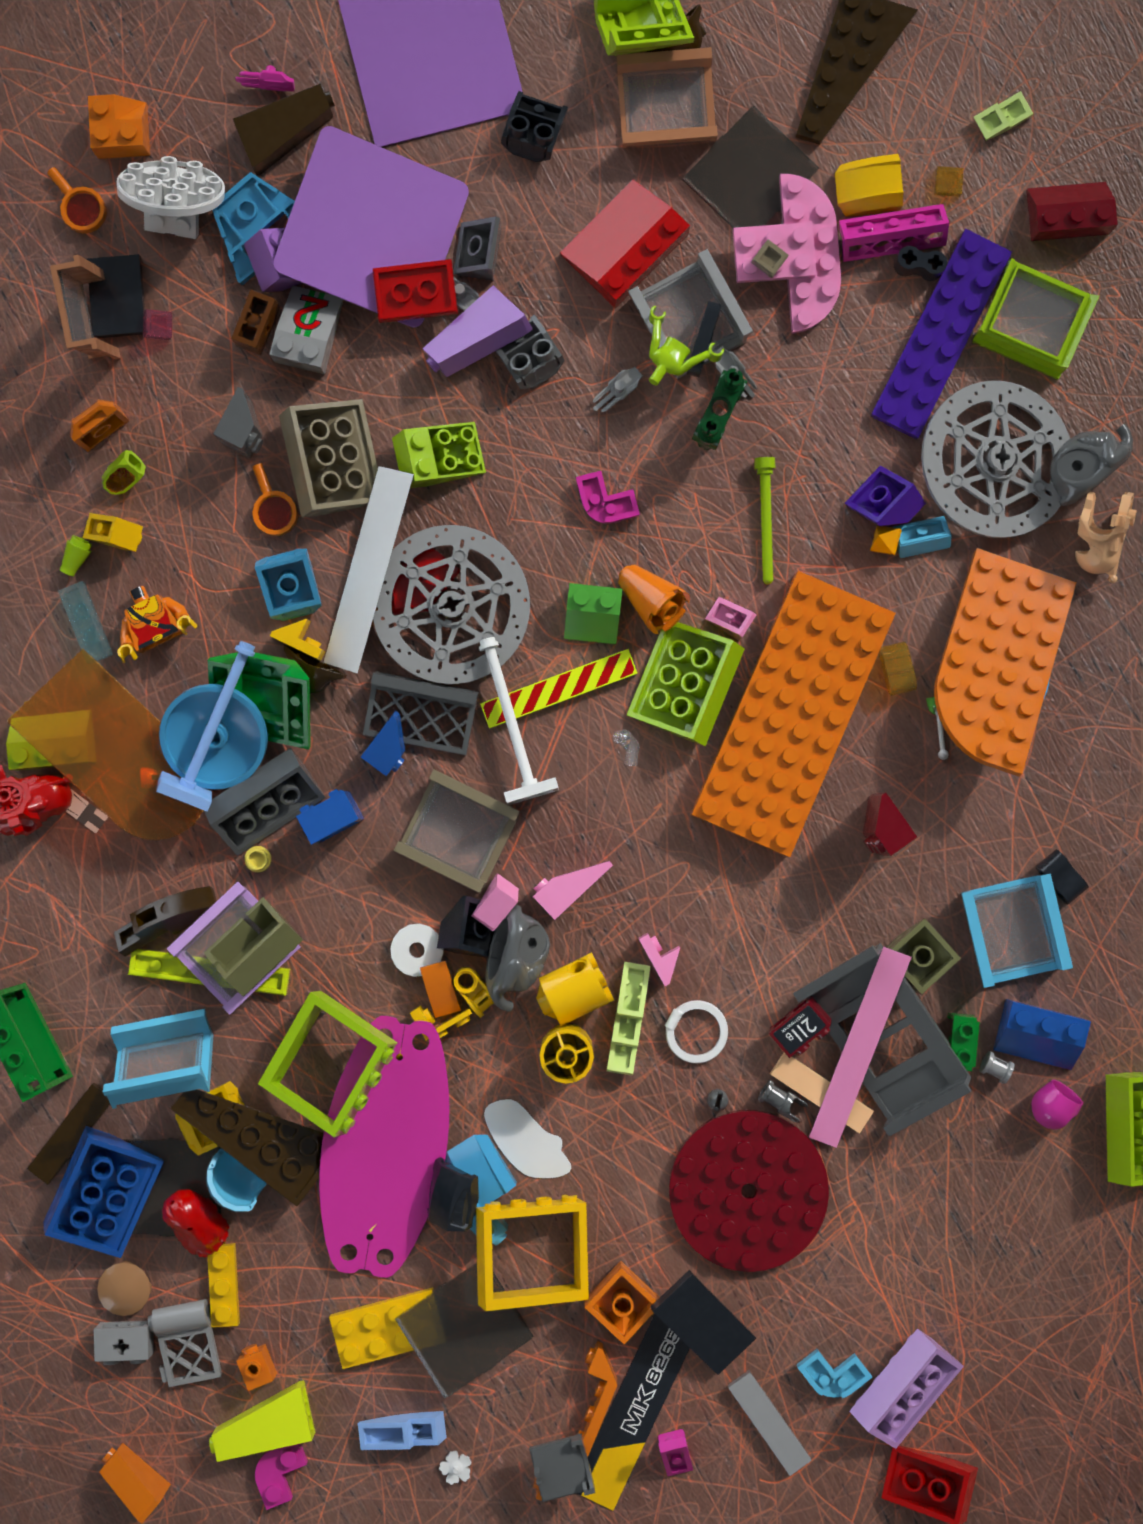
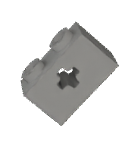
(135, 1333)

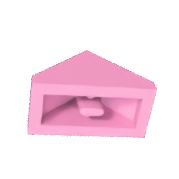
(730, 618)
(496, 902)

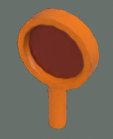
(80, 207)
(274, 510)

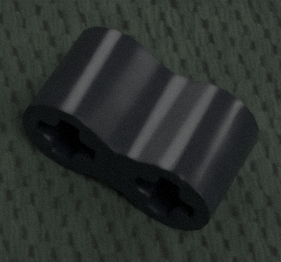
(920, 263)
(1066, 880)

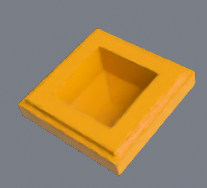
(886, 540)

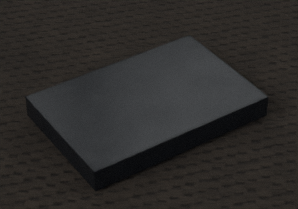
(119, 299)

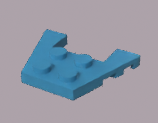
(244, 211)

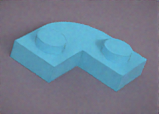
(834, 1382)

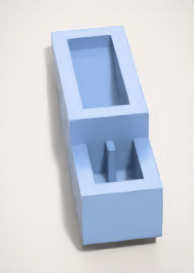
(402, 1431)

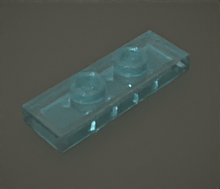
(85, 621)

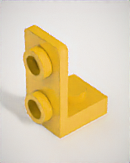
(420, 1014)

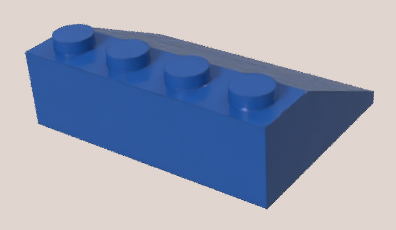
(102, 1193)

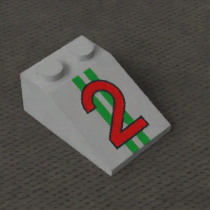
(306, 330)

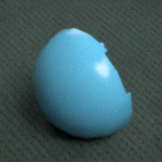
(232, 1183)

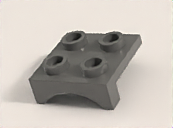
(562, 1468)

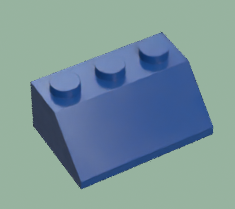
(1041, 1034)

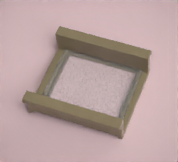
(458, 831)

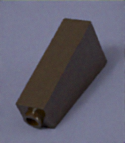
(282, 125)

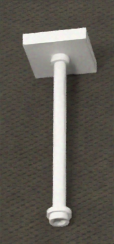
(530, 786)

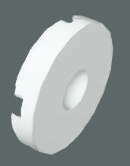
(401, 948)

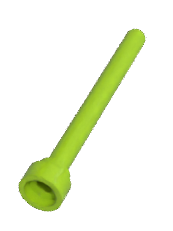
(765, 468)

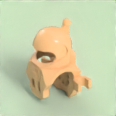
(1104, 543)

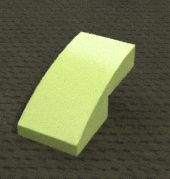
(1003, 116)

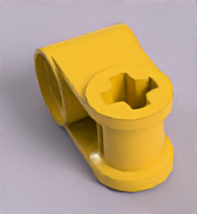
(474, 993)

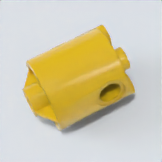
(573, 990)
(566, 1053)

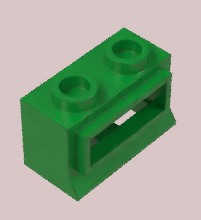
(964, 1038)

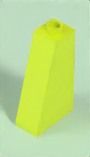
(270, 1425)

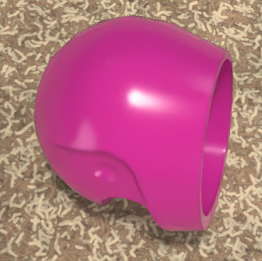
(1052, 1107)

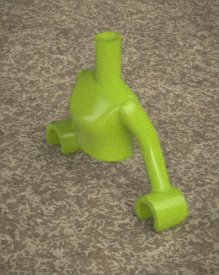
(673, 353)

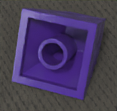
(886, 498)

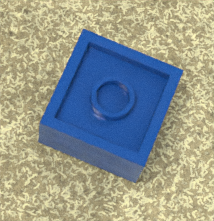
(329, 816)

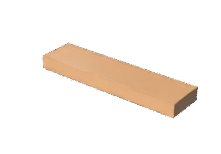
(814, 1088)

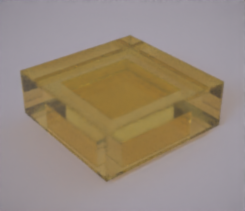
(948, 181)

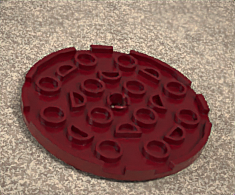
(758, 1229)

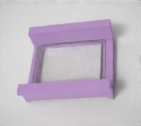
(206, 931)

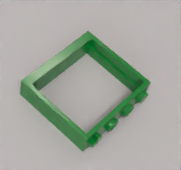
(28, 1045)

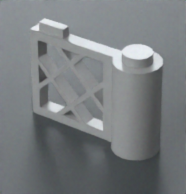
(177, 1323)

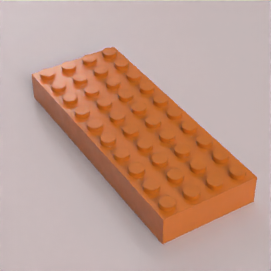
(793, 714)

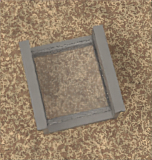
(685, 301)

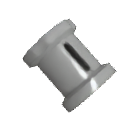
(996, 1067)

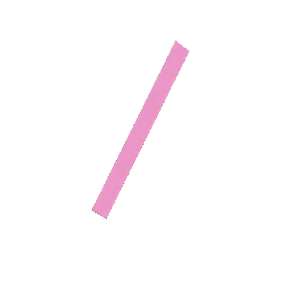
(860, 1046)

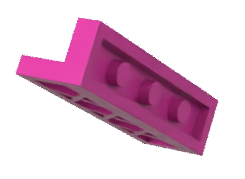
(893, 228)

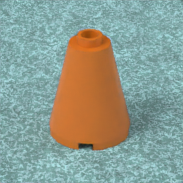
(653, 597)

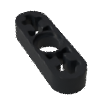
(705, 335)

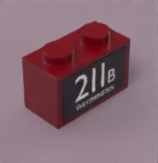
(801, 1027)

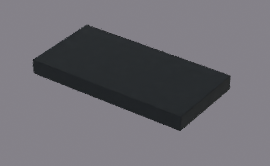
(703, 1322)

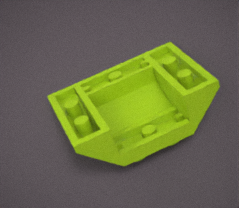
(641, 25)

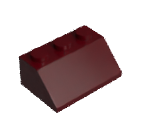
(1071, 211)
(885, 826)

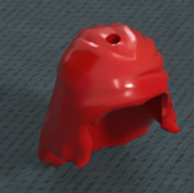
(195, 1222)

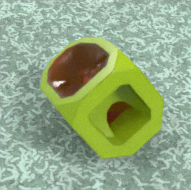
(123, 473)

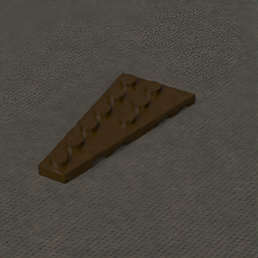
(853, 50)
(268, 1146)

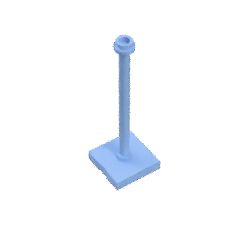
(185, 788)

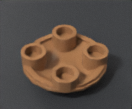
(124, 1288)

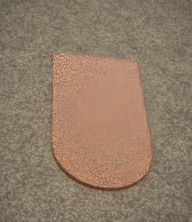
(104, 748)

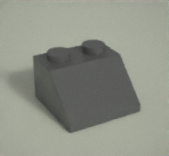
(240, 426)

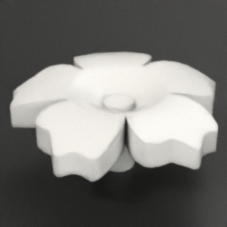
(455, 1467)

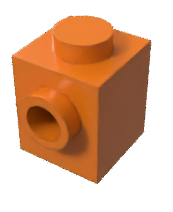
(256, 1366)

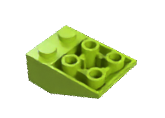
(439, 453)

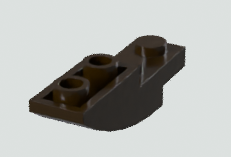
(165, 914)

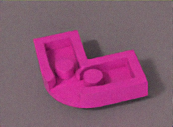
(601, 506)
(271, 1471)

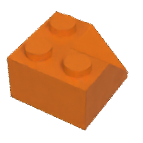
(118, 126)
(621, 1302)

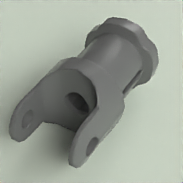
(780, 1100)

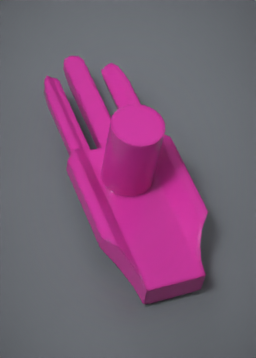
(268, 79)

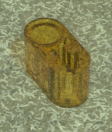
(897, 668)

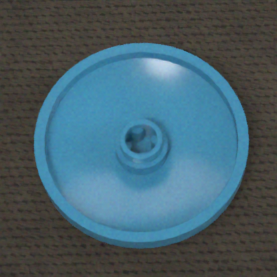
(235, 748)

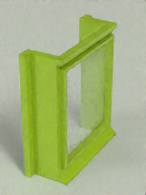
(1035, 319)

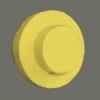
(258, 859)

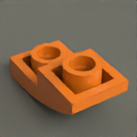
(440, 989)

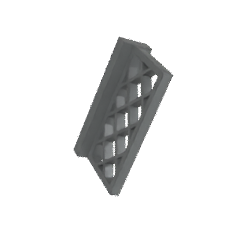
(424, 690)

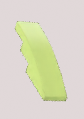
(628, 1018)

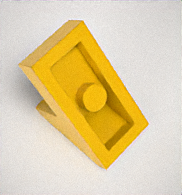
(293, 635)

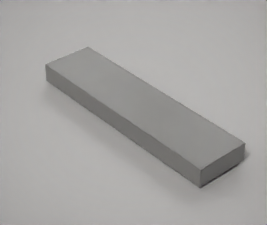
(769, 1422)

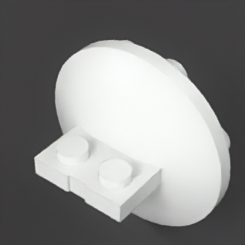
(171, 194)

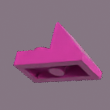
(675, 1452)

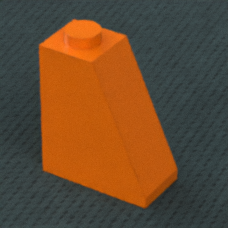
(133, 1481)

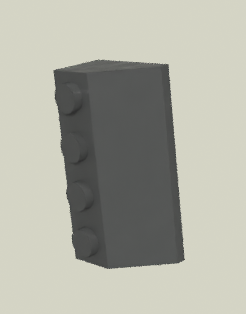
(263, 802)

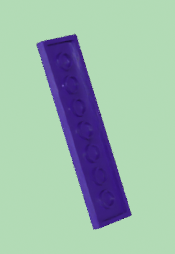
(941, 334)

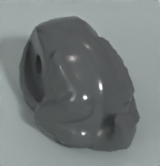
(1087, 462)
(515, 956)

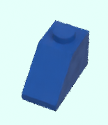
(387, 747)

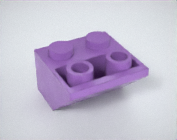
(261, 252)

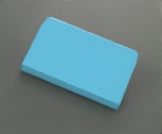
(923, 537)

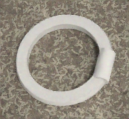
(676, 1016)

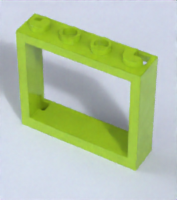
(291, 1044)

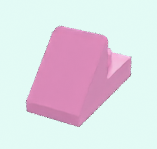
(663, 964)

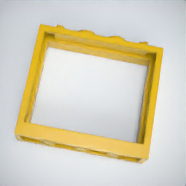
(492, 1300)

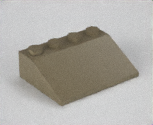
(329, 456)

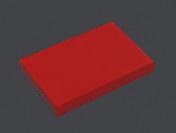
(415, 291)

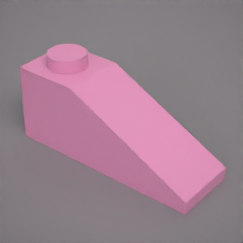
(563, 890)

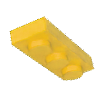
(223, 1287)

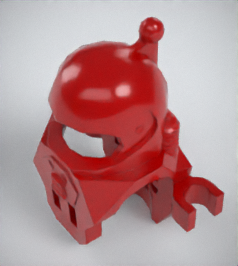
(35, 802)

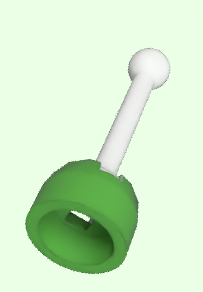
(942, 754)

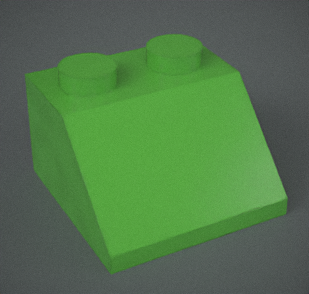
(592, 613)

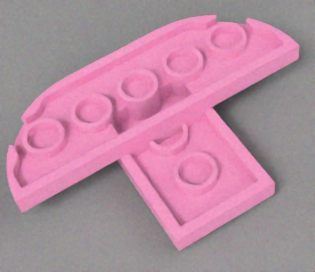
(812, 246)

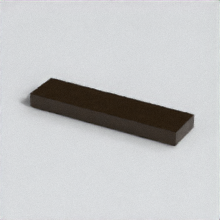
(66, 1137)

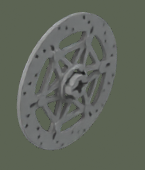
(989, 466)
(509, 573)

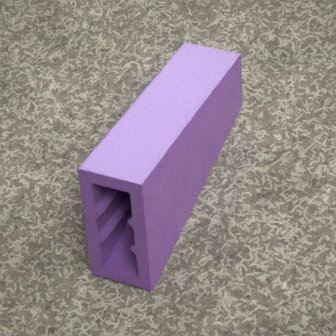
(477, 333)

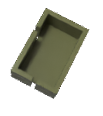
(247, 956)

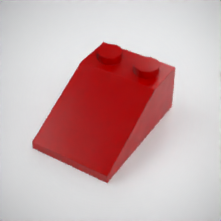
(930, 1484)

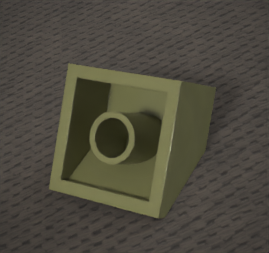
(928, 952)

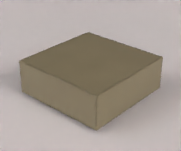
(769, 258)

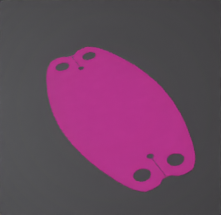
(387, 1159)

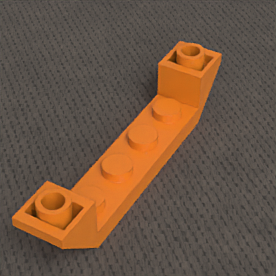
(601, 1367)

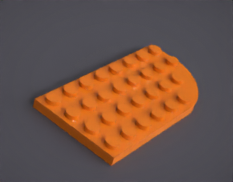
(1000, 658)

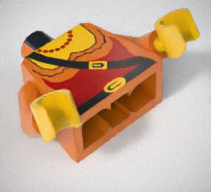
(151, 623)

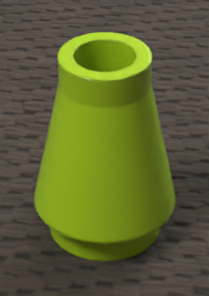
(75, 554)

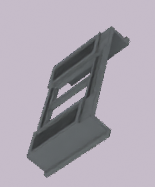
(913, 1086)

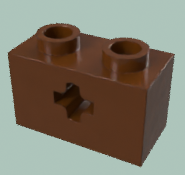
(255, 322)

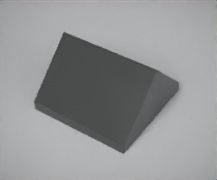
(478, 248)

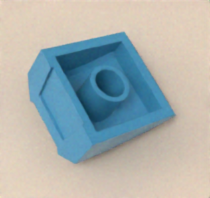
(288, 585)
(480, 1157)

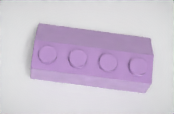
(906, 1389)

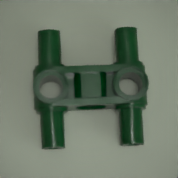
(726, 393)

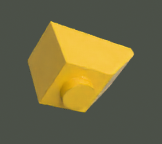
(113, 532)

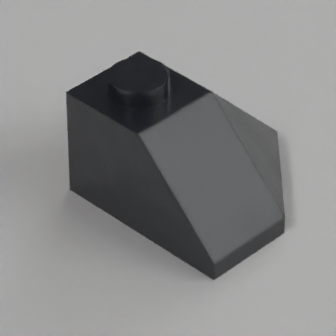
(462, 932)

